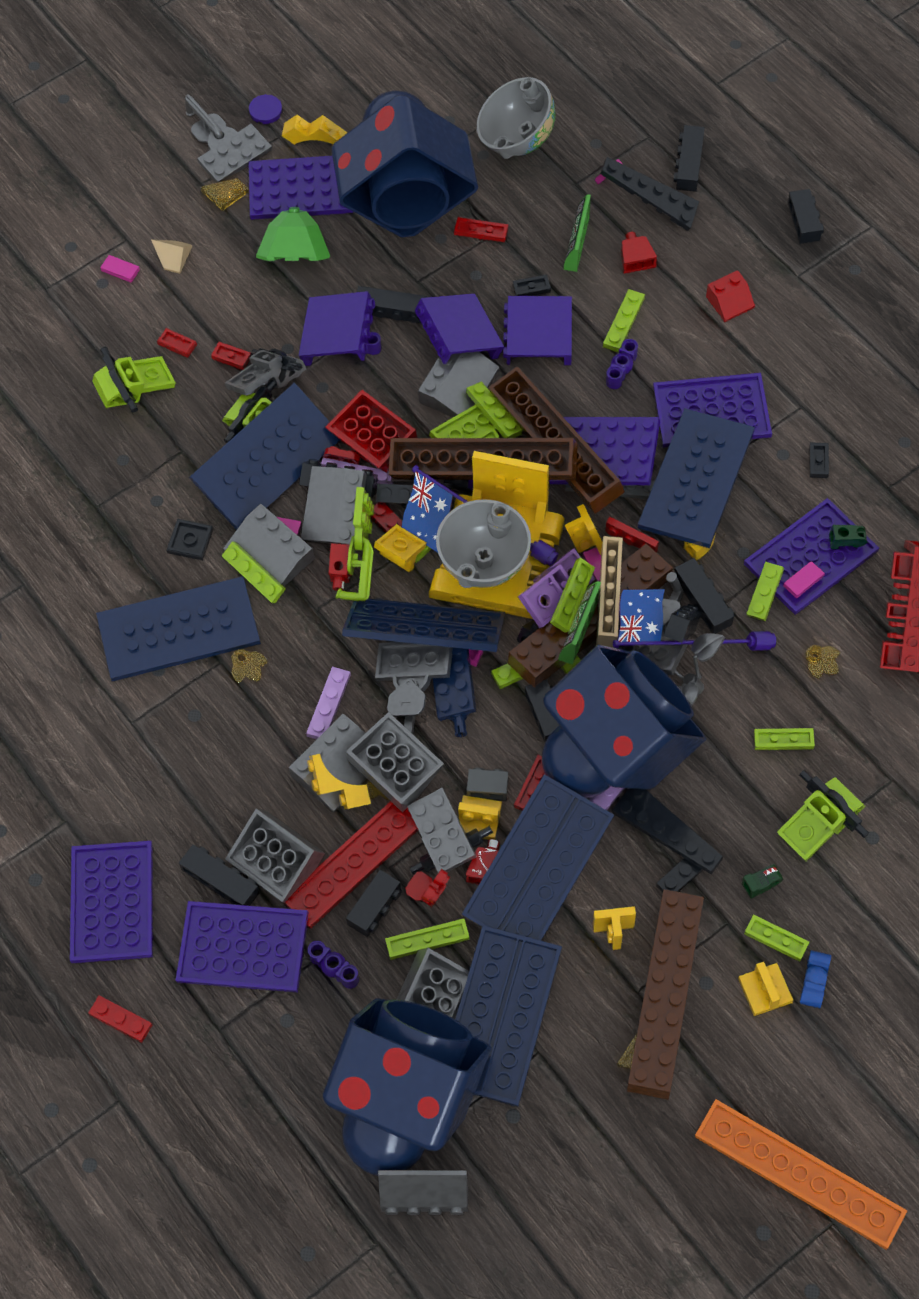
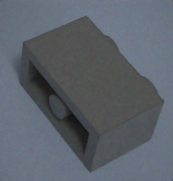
(488, 784)

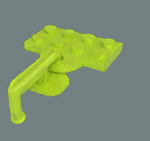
(468, 424)
(363, 527)

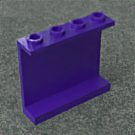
(337, 325)
(458, 326)
(538, 327)

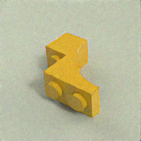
(321, 129)
(325, 782)

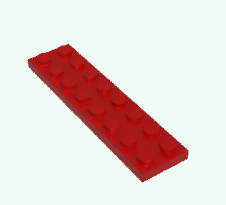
(353, 862)

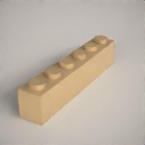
(610, 591)

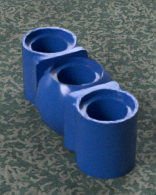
(815, 979)

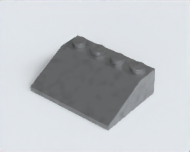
(447, 383)
(331, 504)
(273, 545)
(332, 749)
(394, 761)
(274, 855)
(434, 982)
(423, 1191)

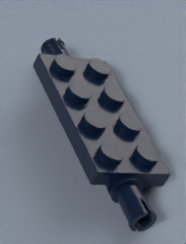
(456, 693)

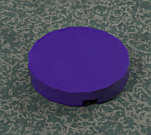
(265, 109)

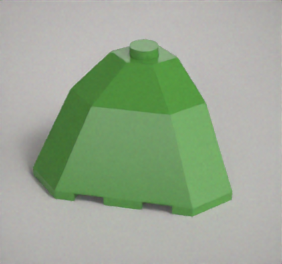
(293, 237)

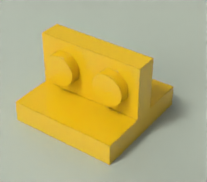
(584, 532)
(400, 547)
(479, 814)
(613, 921)
(765, 988)

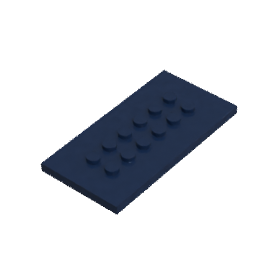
(265, 456)
(696, 478)
(424, 624)
(177, 628)
(539, 861)
(506, 1006)

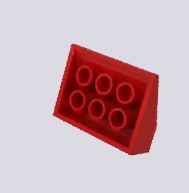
(369, 428)

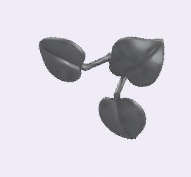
(704, 649)

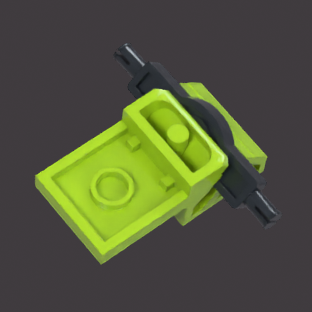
(126, 379)
(246, 409)
(822, 815)

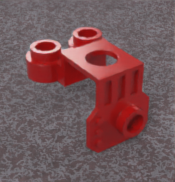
(423, 888)

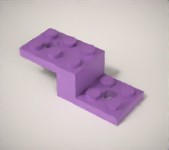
(550, 586)

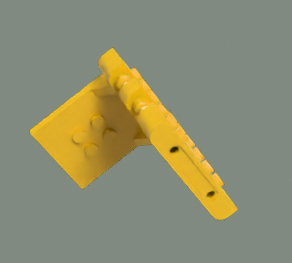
(525, 489)

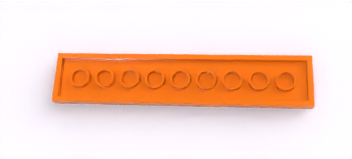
(801, 1174)

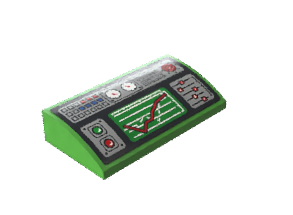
(578, 235)
(580, 624)

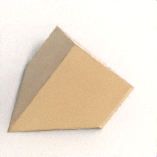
(172, 254)

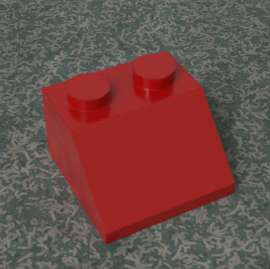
(730, 296)

